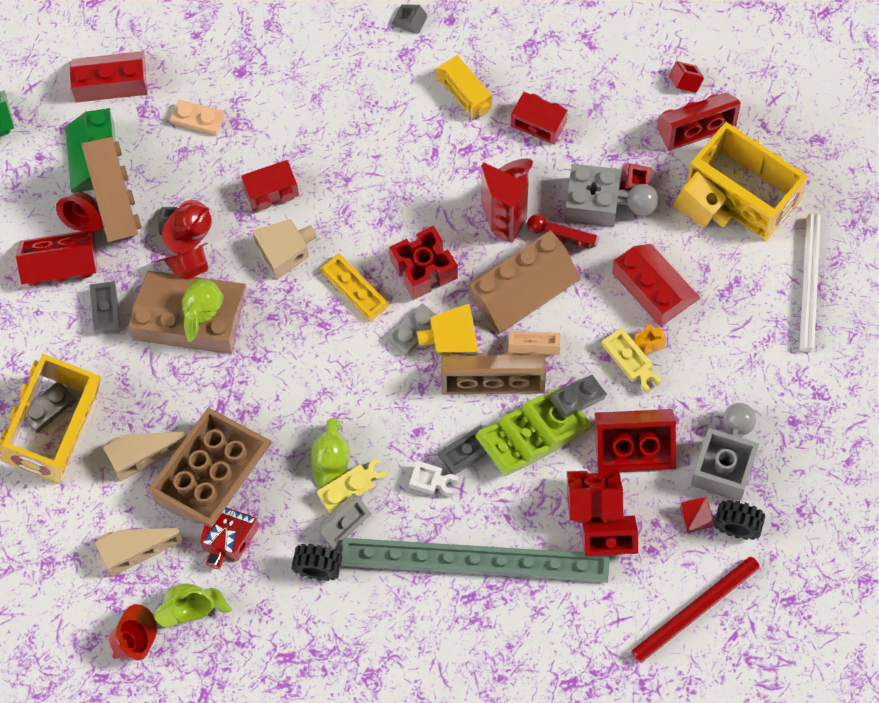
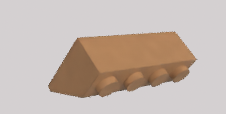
(110, 188)
(524, 282)
(493, 374)

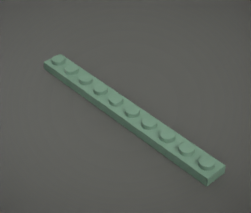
(474, 560)

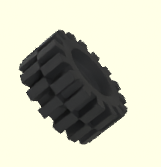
(739, 519)
(316, 562)

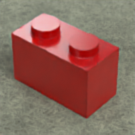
(539, 117)
(270, 185)
(610, 538)

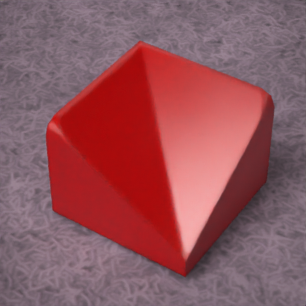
(686, 76)
(634, 175)
(696, 514)

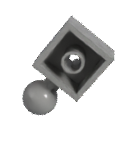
(596, 192)
(730, 449)

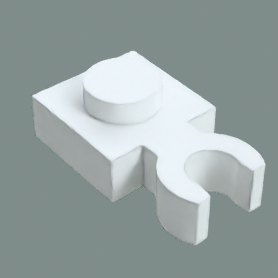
(429, 477)

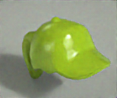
(200, 305)
(329, 454)
(188, 603)

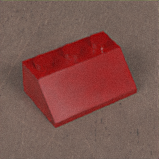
(108, 76)
(697, 120)
(503, 201)
(57, 258)
(653, 283)
(635, 440)

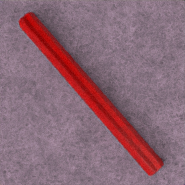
(695, 609)

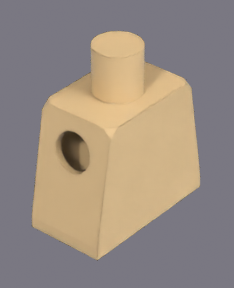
(283, 245)

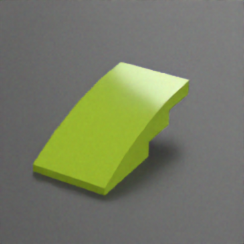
(530, 434)

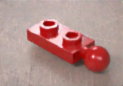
(538, 224)

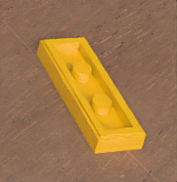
(354, 287)

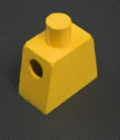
(702, 202)
(451, 332)

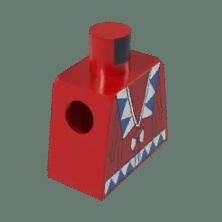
(228, 537)

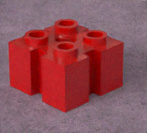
(423, 262)
(594, 495)

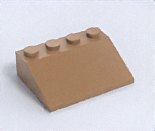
(160, 318)
(208, 468)

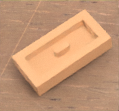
(197, 117)
(536, 342)

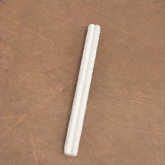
(810, 281)

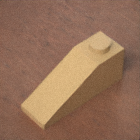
(138, 451)
(130, 547)

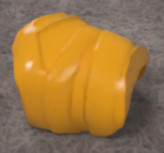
(650, 339)

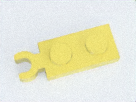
(630, 359)
(355, 481)

